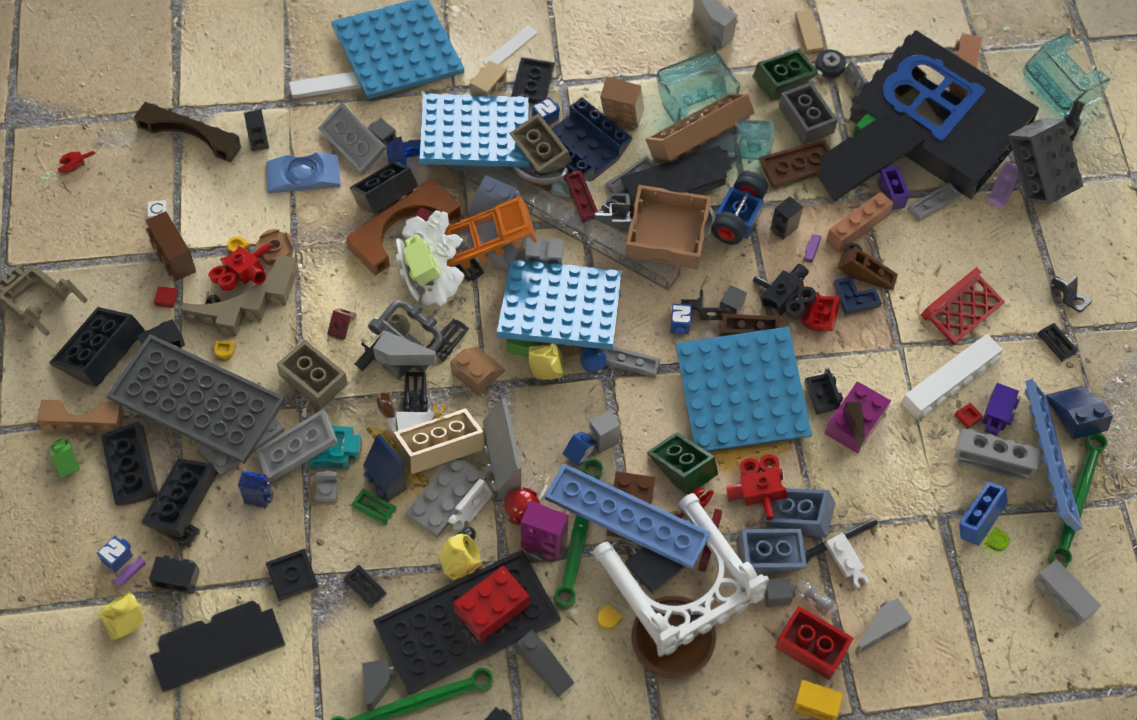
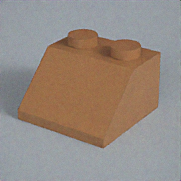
(475, 369)

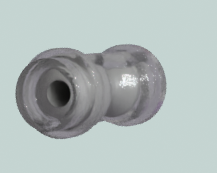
(822, 603)

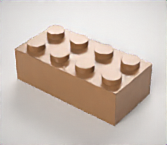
(622, 102)

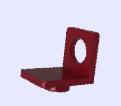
(340, 323)

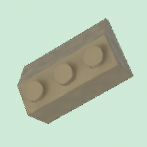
(541, 145)

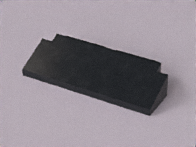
(864, 156)
(689, 174)
(214, 646)

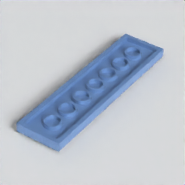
(1052, 456)
(627, 516)

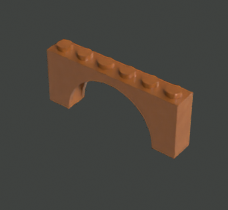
(367, 241)

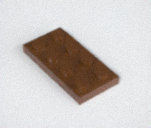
(794, 163)

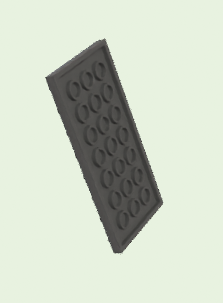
(196, 398)

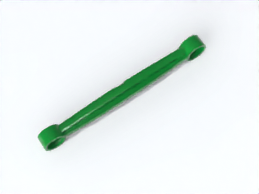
(1080, 495)
(576, 547)
(425, 698)

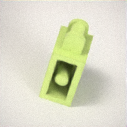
(420, 260)

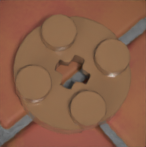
(279, 238)

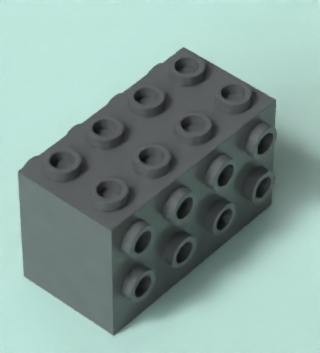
(1046, 160)

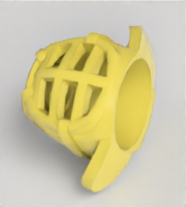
(546, 361)
(458, 558)
(122, 616)

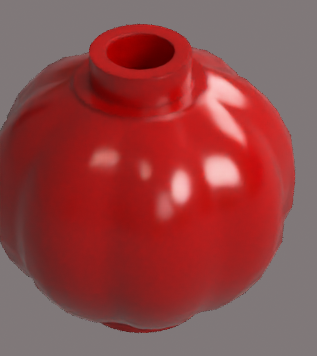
(517, 502)

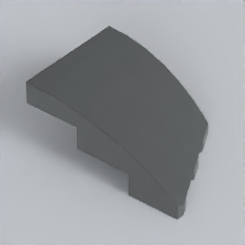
(616, 211)

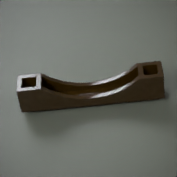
(157, 119)

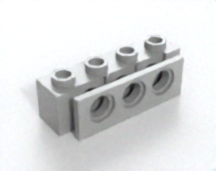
(996, 454)

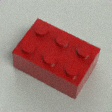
(491, 604)
(814, 642)

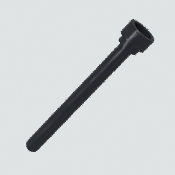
(849, 534)

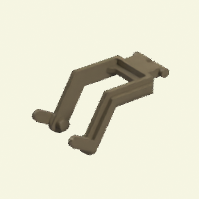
(19, 281)

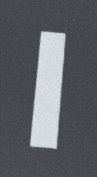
(512, 45)

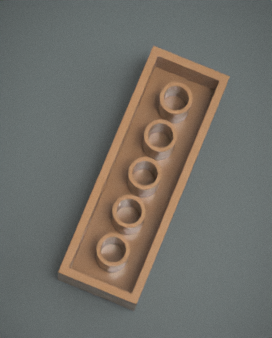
(700, 126)

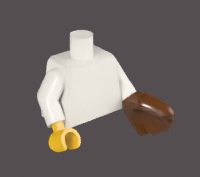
(402, 420)

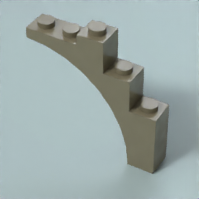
(252, 304)

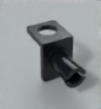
(1073, 118)
(1070, 293)
(698, 304)
(367, 357)

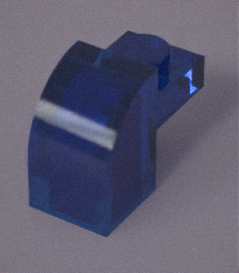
(399, 150)

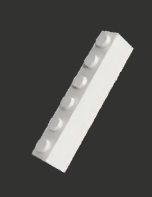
(952, 376)

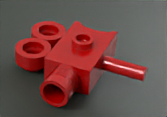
(240, 266)
(759, 486)

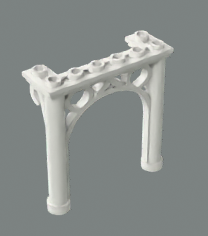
(670, 637)

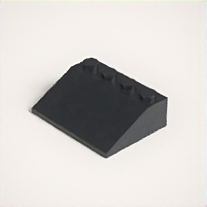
(98, 345)

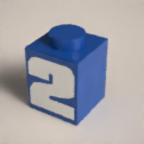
(548, 110)
(680, 319)
(579, 448)
(115, 553)

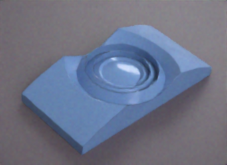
(303, 173)

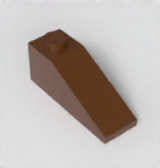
(866, 269)

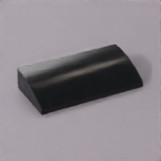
(129, 464)
(180, 497)

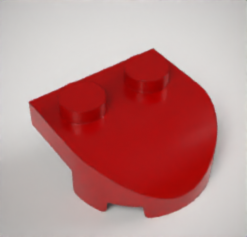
(821, 314)

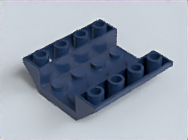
(591, 139)

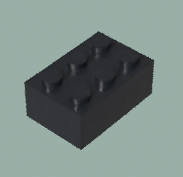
(384, 187)

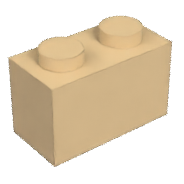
(488, 80)

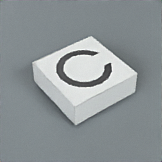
(156, 208)

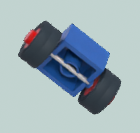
(740, 208)

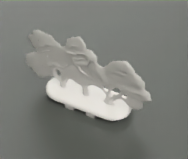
(442, 248)

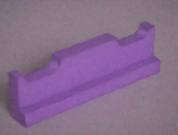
(812, 247)
(129, 571)

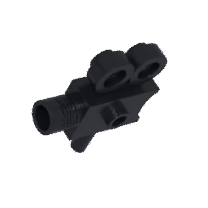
(785, 290)

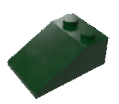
(783, 73)
(684, 462)

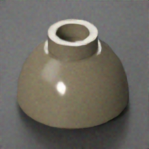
(400, 323)

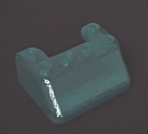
(1061, 78)
(694, 82)

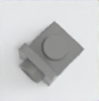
(326, 487)

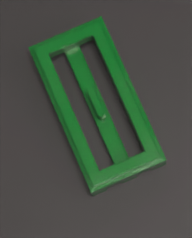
(388, 515)

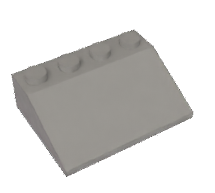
(501, 450)

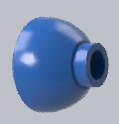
(593, 359)

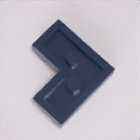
(855, 301)

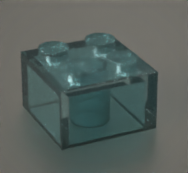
(753, 139)

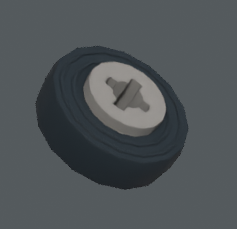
(830, 63)

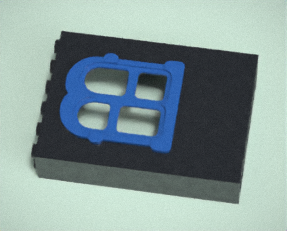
(976, 132)

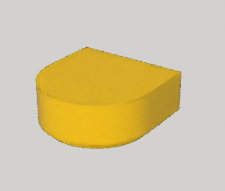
(234, 242)
(224, 350)
(608, 617)

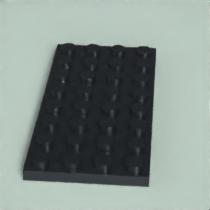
(433, 642)

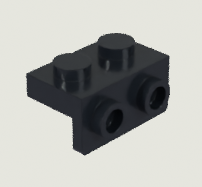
(824, 392)

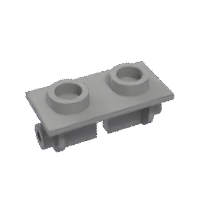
(855, 76)

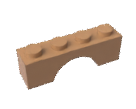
(104, 418)

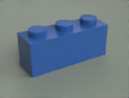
(983, 513)

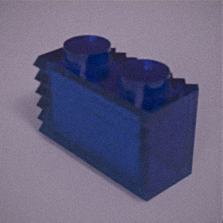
(255, 489)

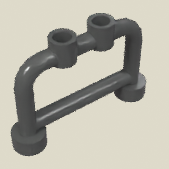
(413, 312)

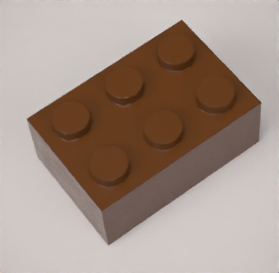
(170, 246)
(635, 485)

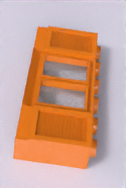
(491, 231)

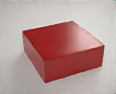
(165, 296)
(968, 415)

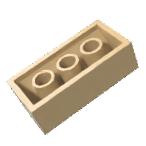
(439, 441)

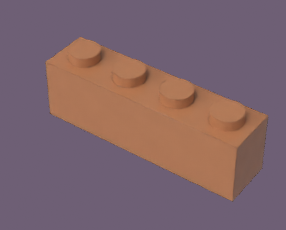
(968, 50)
(859, 222)

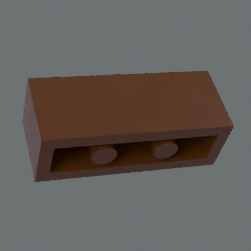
(737, 323)

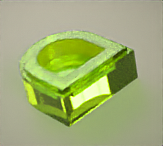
(998, 540)

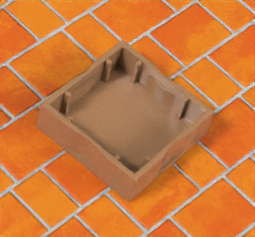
(668, 227)

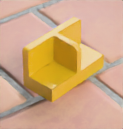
(818, 701)

